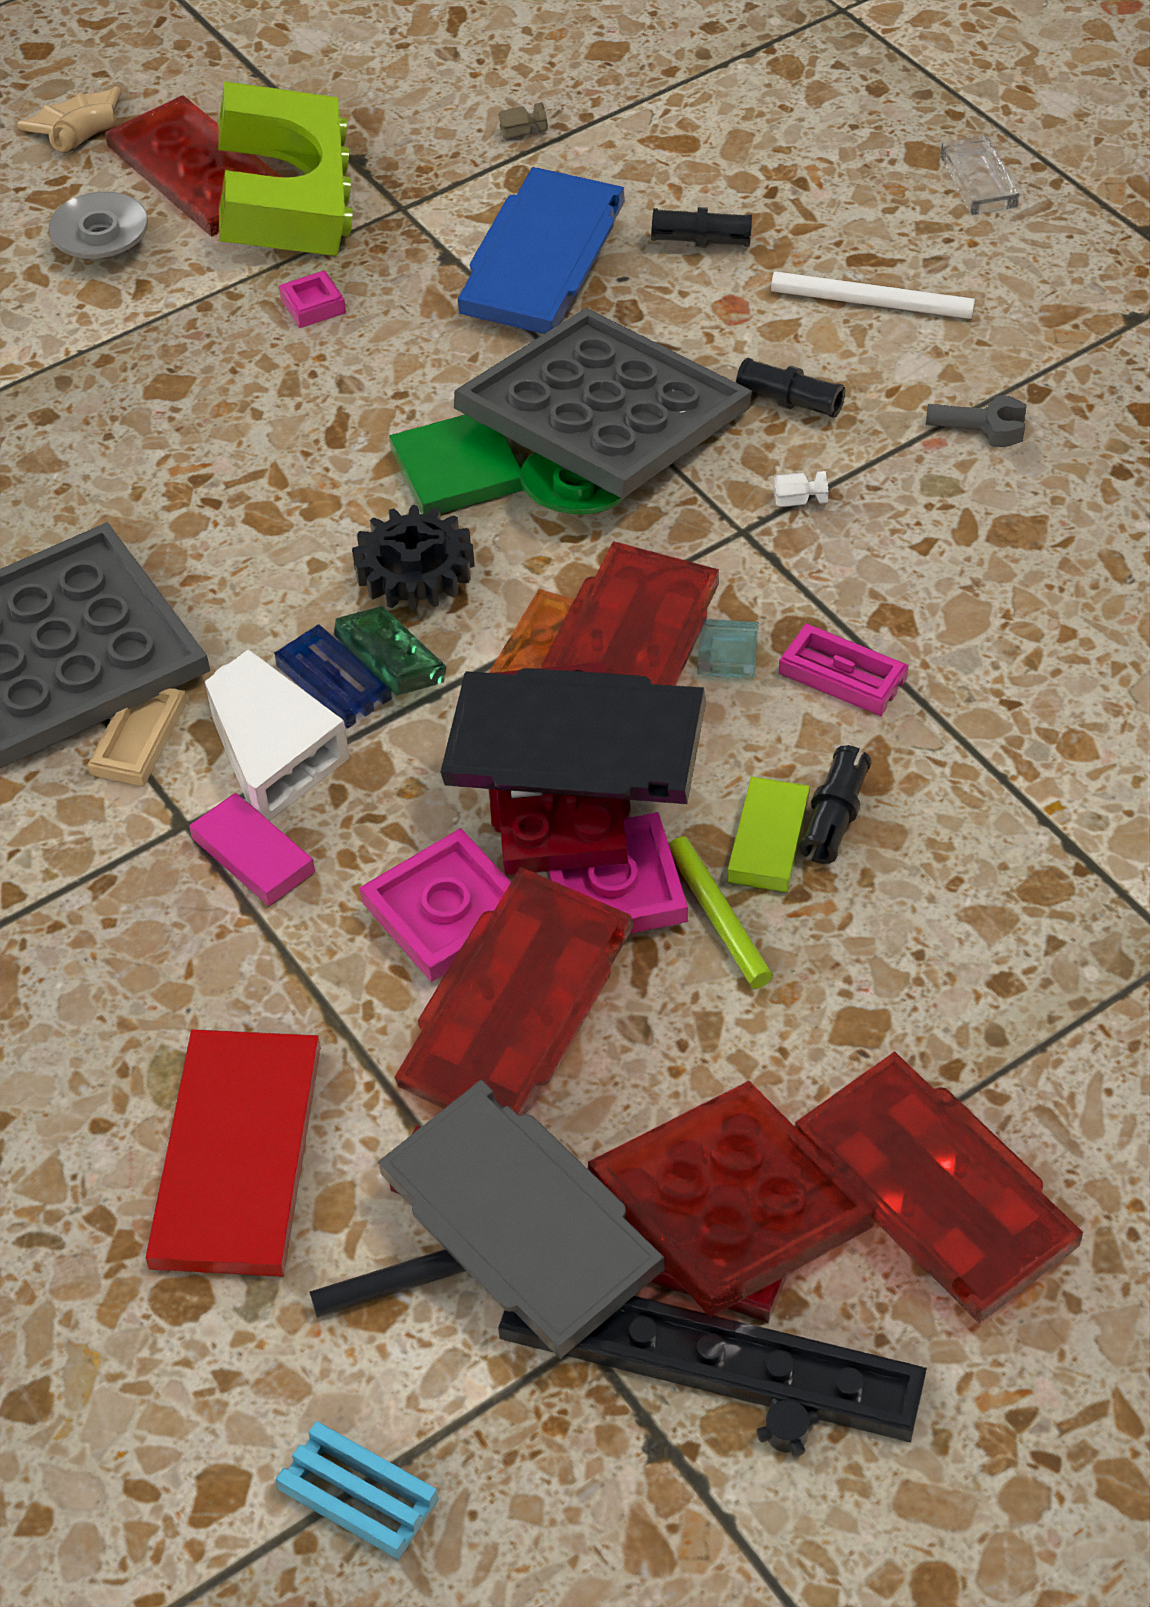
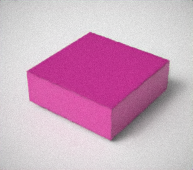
(312, 299)

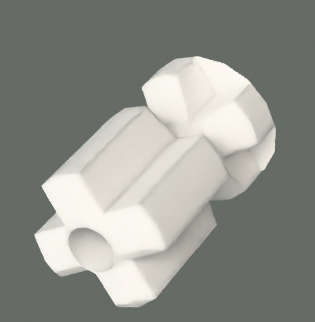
(795, 489)

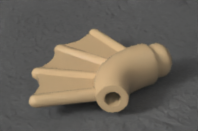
(75, 119)

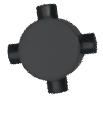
(787, 1426)

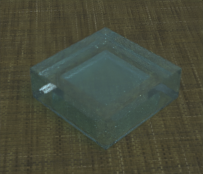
(728, 648)

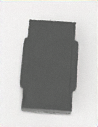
(522, 1217)

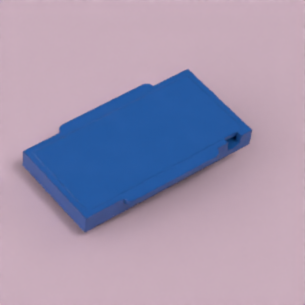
(540, 250)

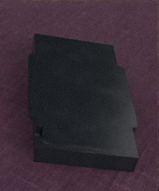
(575, 735)

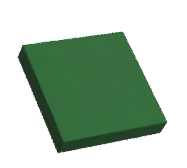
(455, 464)

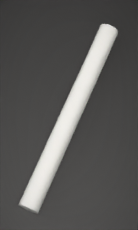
(873, 295)

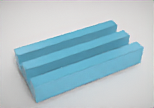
(308, 1459)

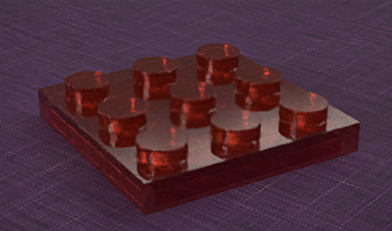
(732, 1196)

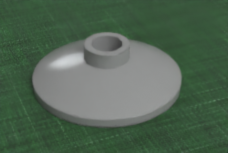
(98, 225)

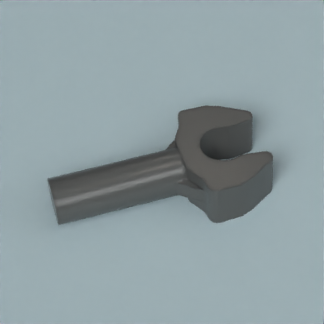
(1000, 421)

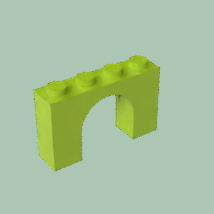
(285, 212)

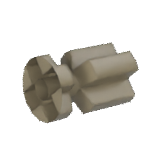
(518, 121)

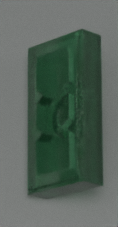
(389, 650)

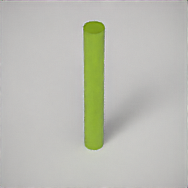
(720, 913)

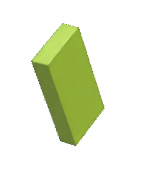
(768, 834)

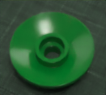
(563, 489)

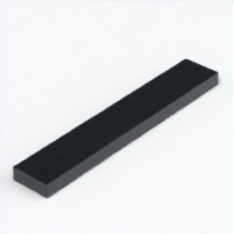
(748, 1364)

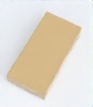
(137, 739)

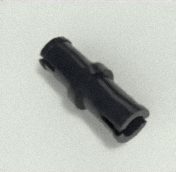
(701, 227)
(791, 387)
(835, 804)

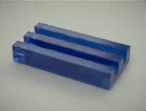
(320, 690)

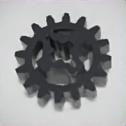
(413, 557)

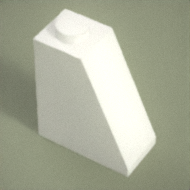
(273, 733)

